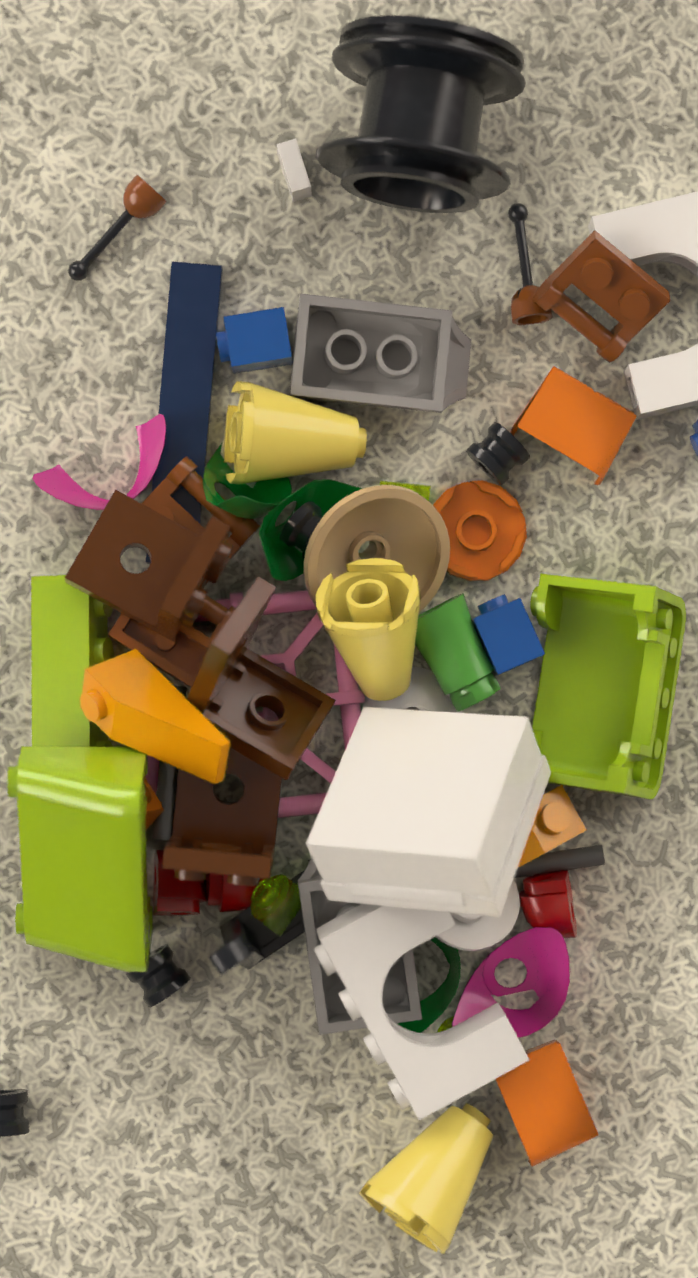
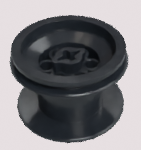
(421, 112)

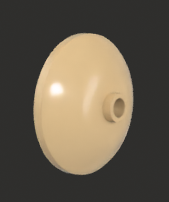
(398, 528)

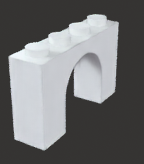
(649, 234)
(427, 1067)

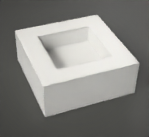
(294, 170)

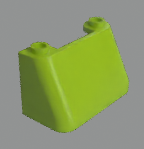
(606, 682)
(84, 853)

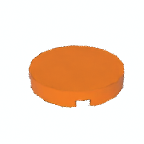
(472, 549)

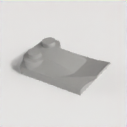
(378, 354)
(400, 986)

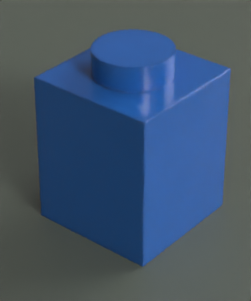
(255, 340)
(507, 634)

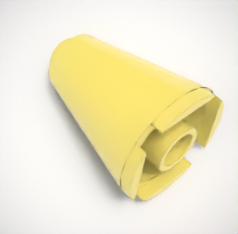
(286, 436)
(373, 623)
(433, 1177)

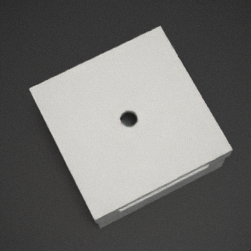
(429, 810)

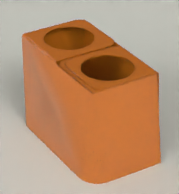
(576, 421)
(546, 1103)

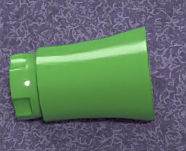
(455, 653)

